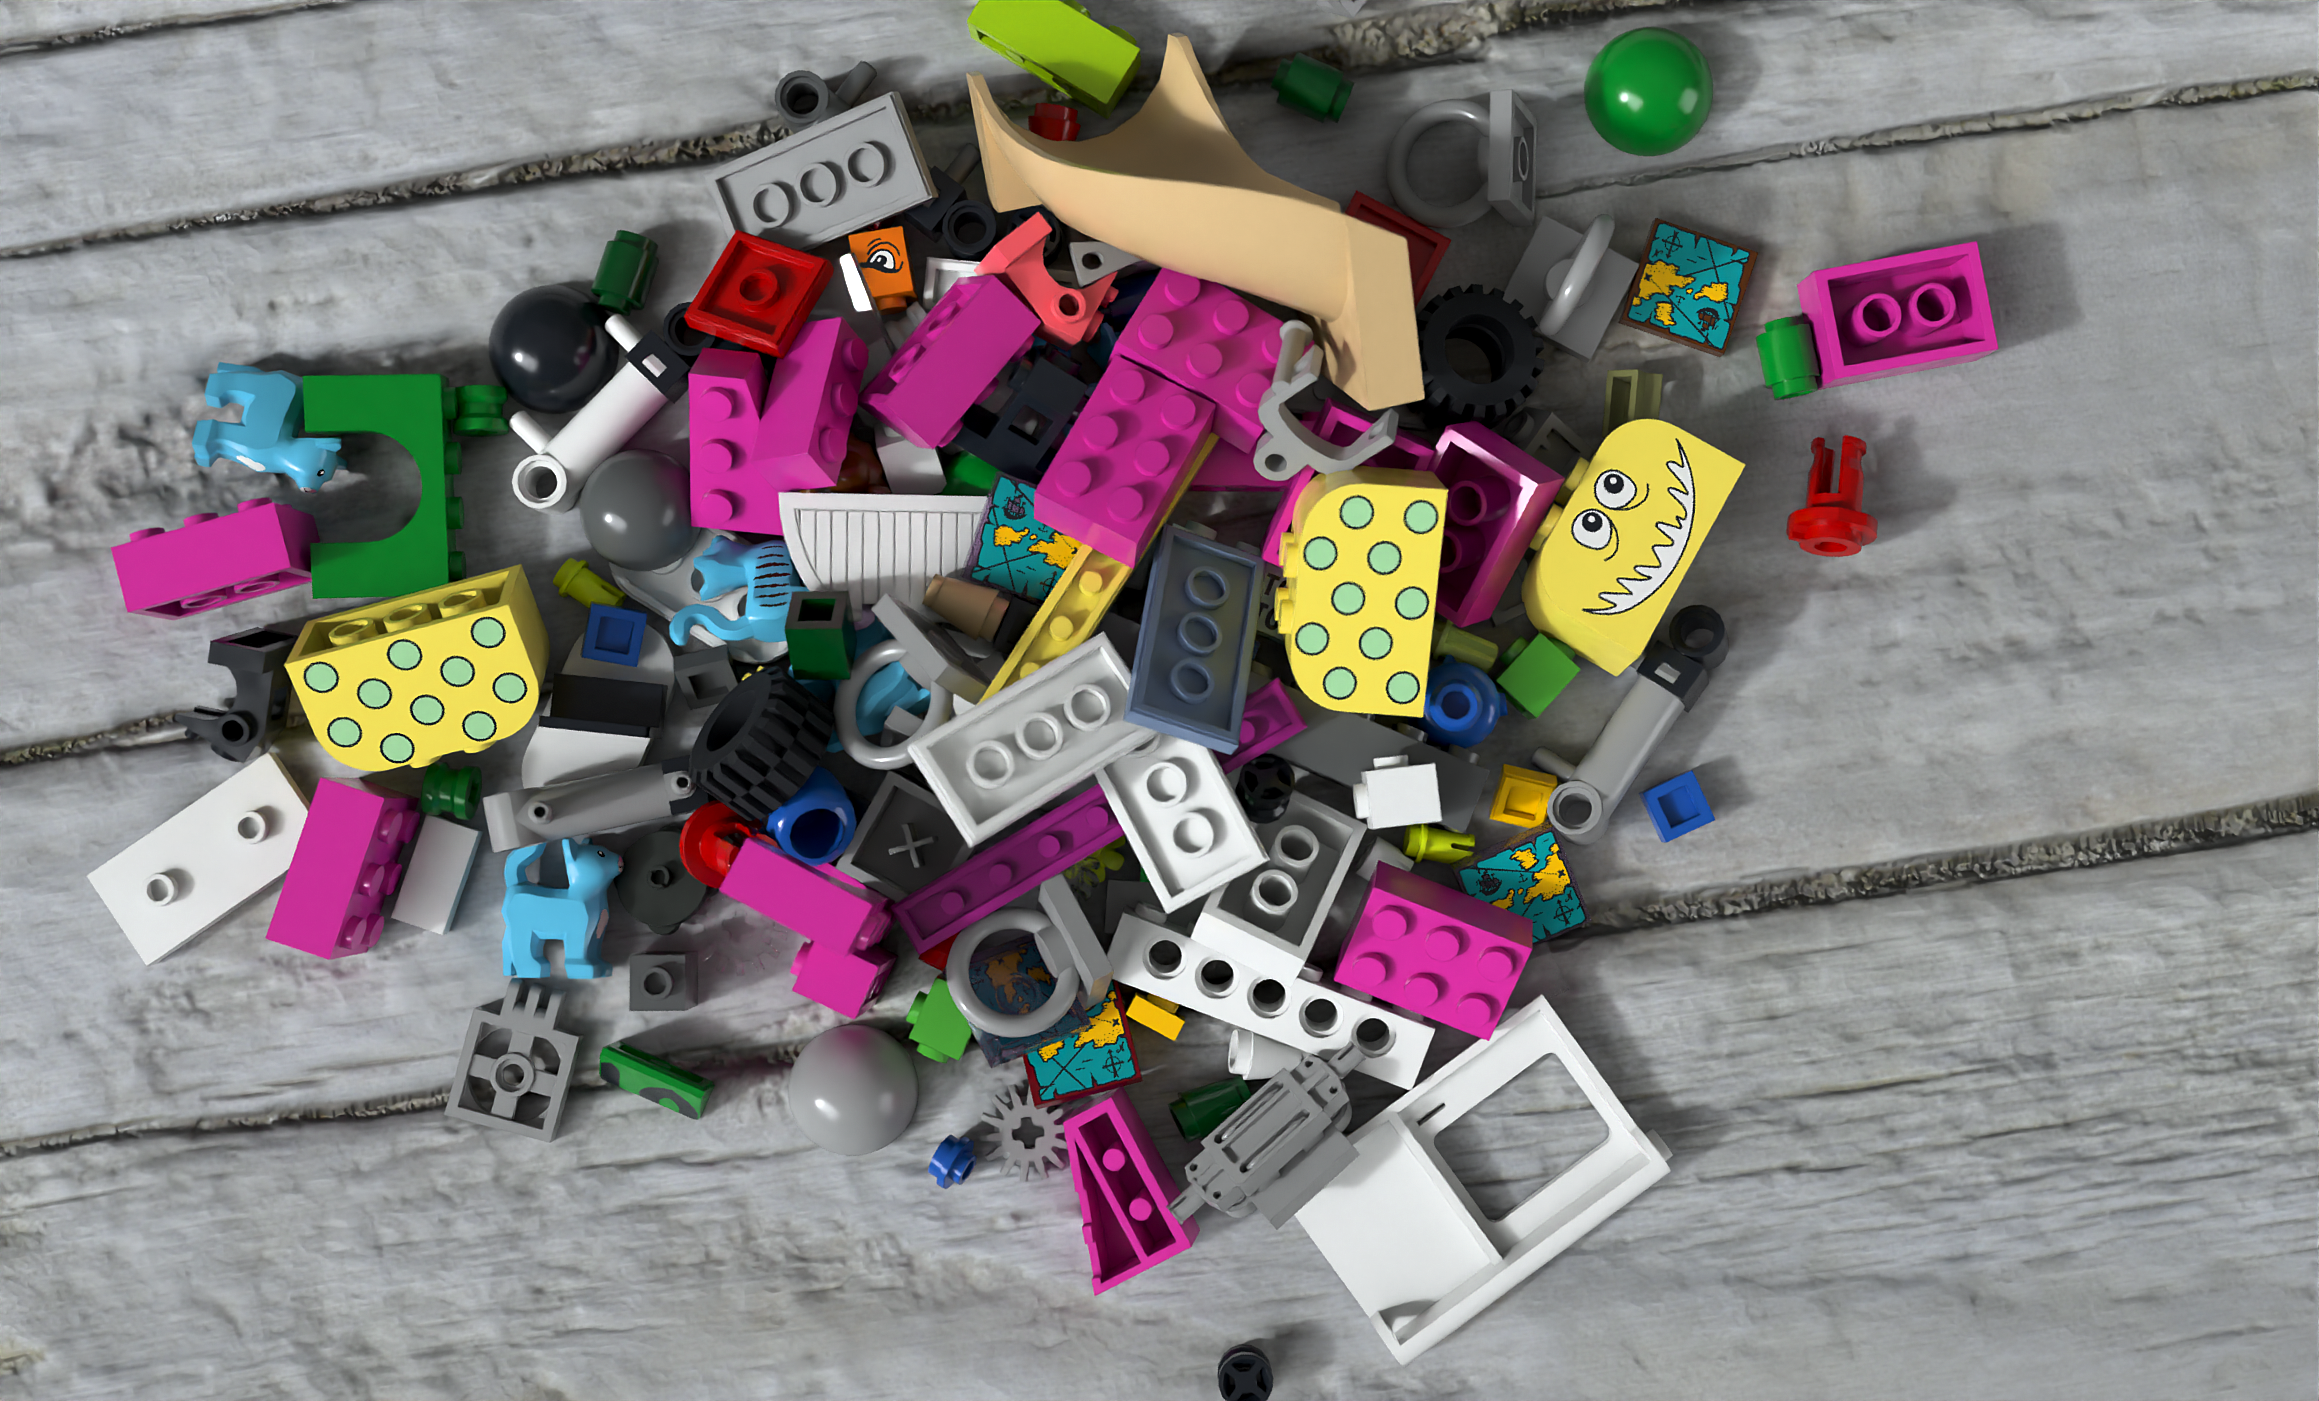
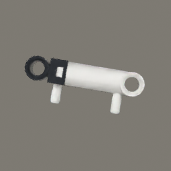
(631, 398)

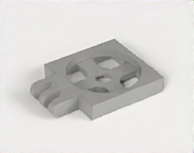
(527, 1022)

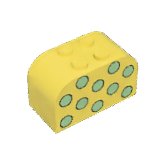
(1362, 588)
(423, 672)

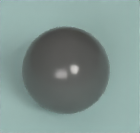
(639, 510)

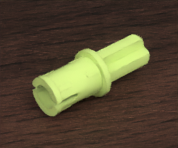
(1462, 646)

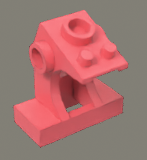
(1064, 312)

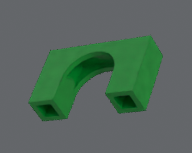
(418, 416)

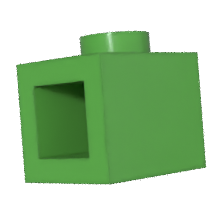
(1535, 673)
(939, 1023)

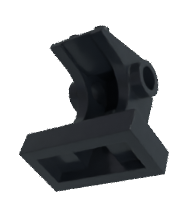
(1048, 385)
(261, 700)

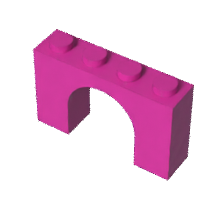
(809, 899)

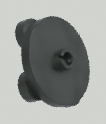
(657, 884)

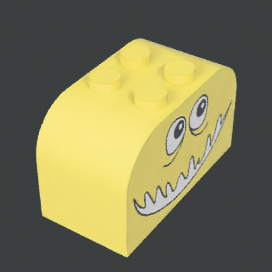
(1624, 539)

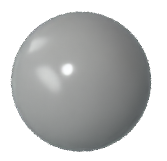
(853, 1090)

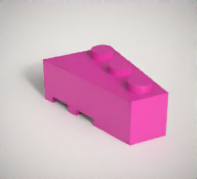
(724, 418)
(1122, 1191)

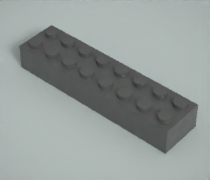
(1345, 743)

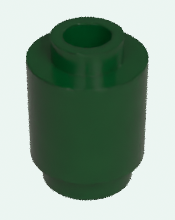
(1312, 88)
(625, 273)

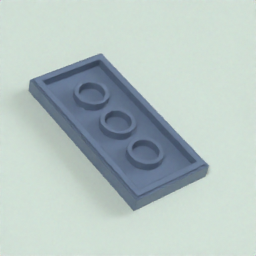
(1196, 640)

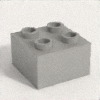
(904, 840)

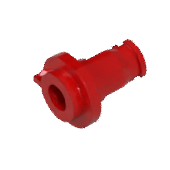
(1834, 521)
(702, 846)

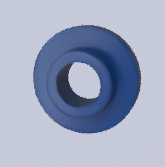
(953, 1161)

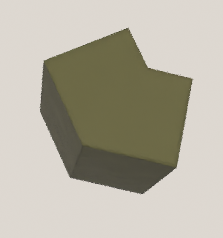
(1630, 397)

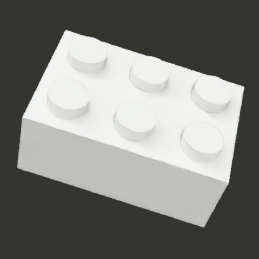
(1279, 907)

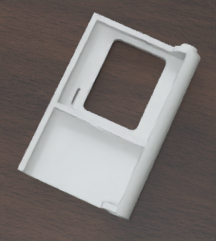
(1411, 1232)

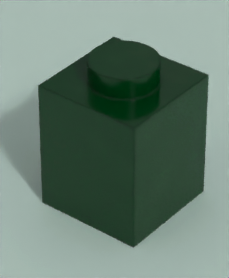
(821, 635)

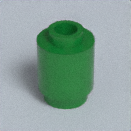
(1788, 358)

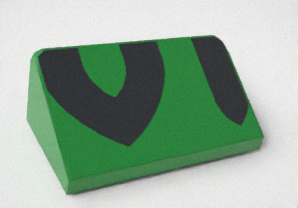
(655, 1079)

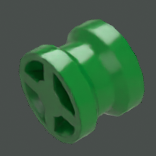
(481, 411)
(451, 790)

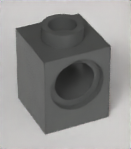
(663, 981)

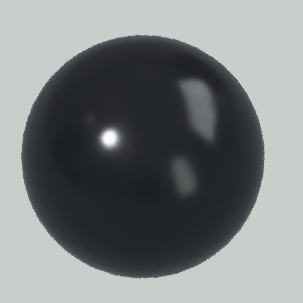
(552, 349)

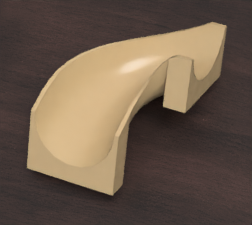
(1193, 202)

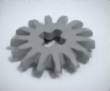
(1014, 1150)

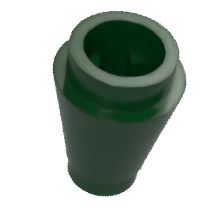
(1207, 1106)

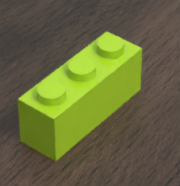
(1060, 47)

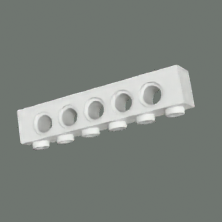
(1391, 1058)

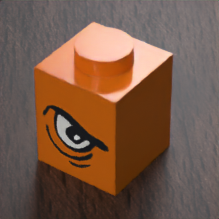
(886, 267)

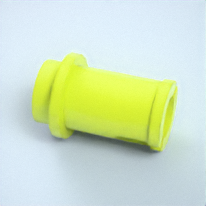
(586, 586)
(1435, 844)

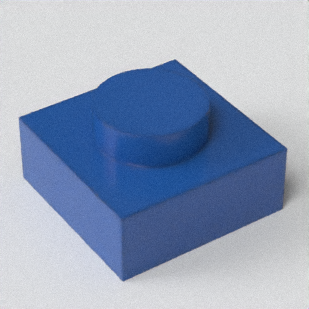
(613, 634)
(1677, 806)

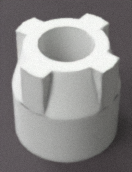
(1384, 851)

